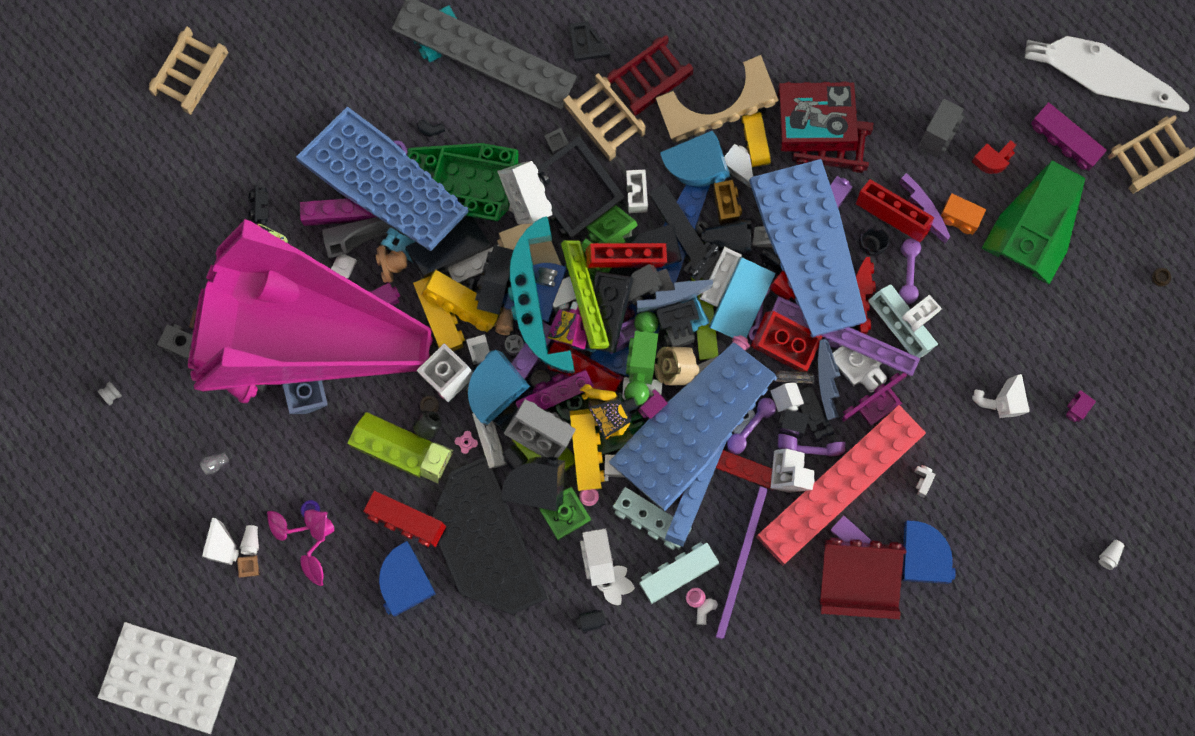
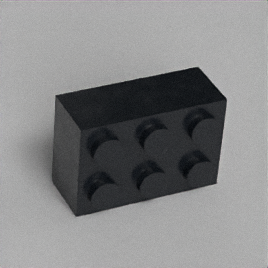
(494, 280)

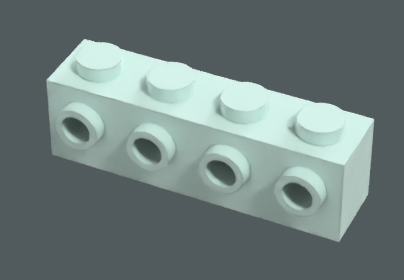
(891, 309)
(644, 515)
(679, 572)

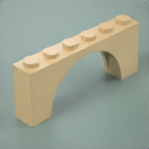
(755, 95)

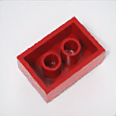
(786, 341)

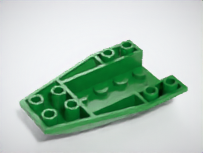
(470, 174)
(1039, 222)

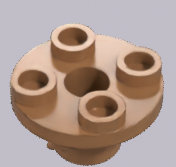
(391, 263)

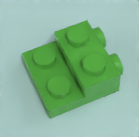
(611, 227)

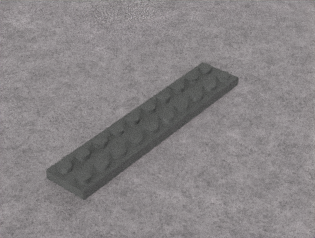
(484, 53)

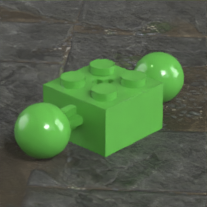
(642, 356)

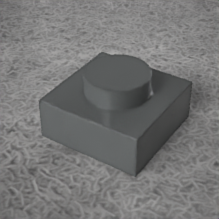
(556, 140)

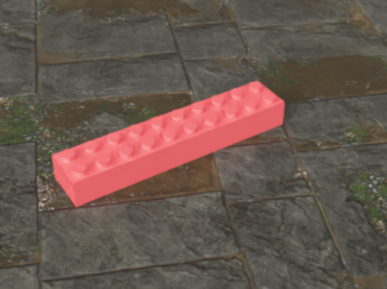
(841, 485)

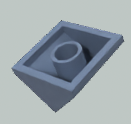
(304, 397)

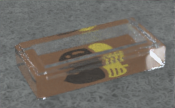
(794, 377)

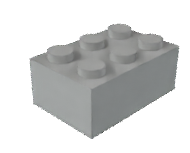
(539, 430)

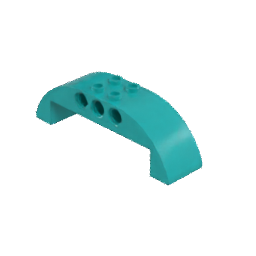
(522, 268)

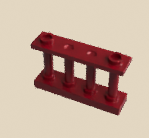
(666, 83)
(856, 165)

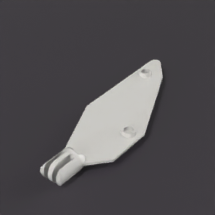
(1105, 72)

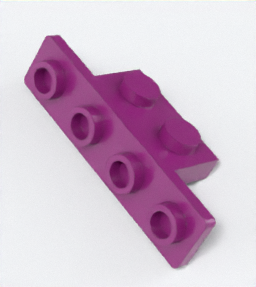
(557, 390)
(879, 404)

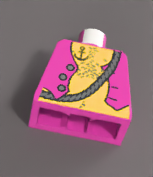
(568, 328)

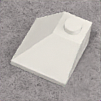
(219, 544)

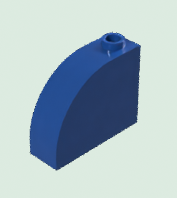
(546, 294)
(927, 555)
(403, 580)

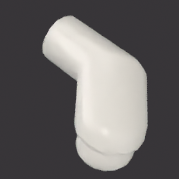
(983, 402)
(702, 611)

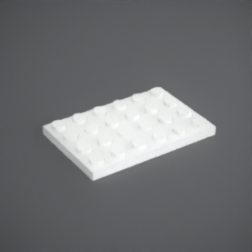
(167, 678)

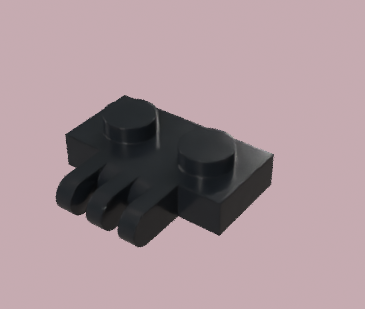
(678, 318)

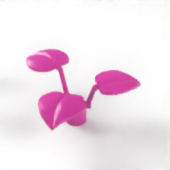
(319, 528)

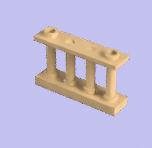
(198, 85)
(596, 134)
(1154, 172)

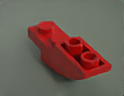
(866, 289)

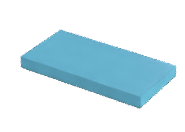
(742, 299)

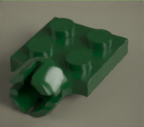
(615, 443)

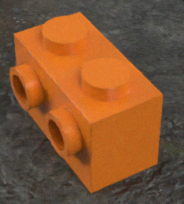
(962, 214)

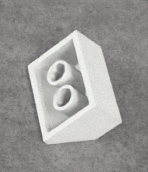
(525, 192)

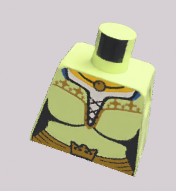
(435, 462)

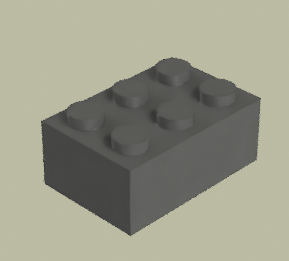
(942, 128)

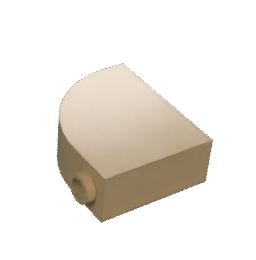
(540, 252)

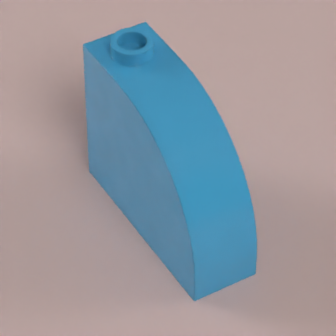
(697, 161)
(494, 386)

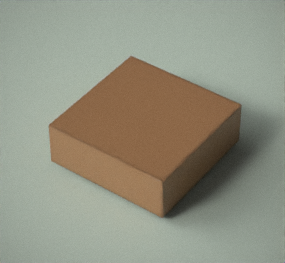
(248, 566)

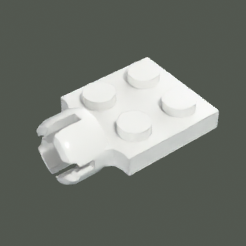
(859, 368)

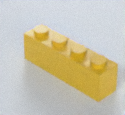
(457, 299)
(440, 321)
(585, 450)

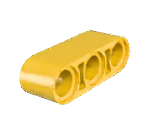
(756, 138)

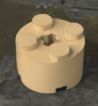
(676, 365)

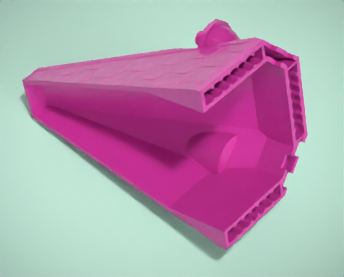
(292, 320)

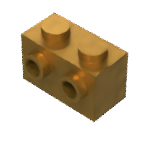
(726, 202)

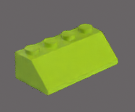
(389, 444)

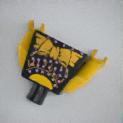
(609, 410)

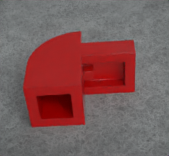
(993, 162)

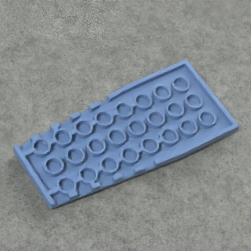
(382, 179)
(811, 245)
(692, 426)

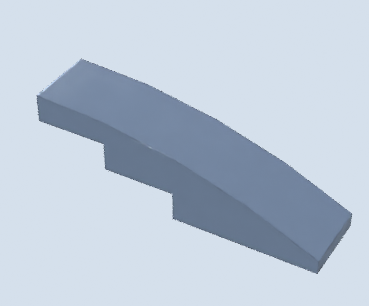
(681, 292)
(827, 372)

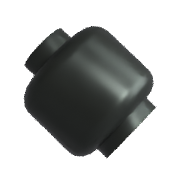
(427, 424)

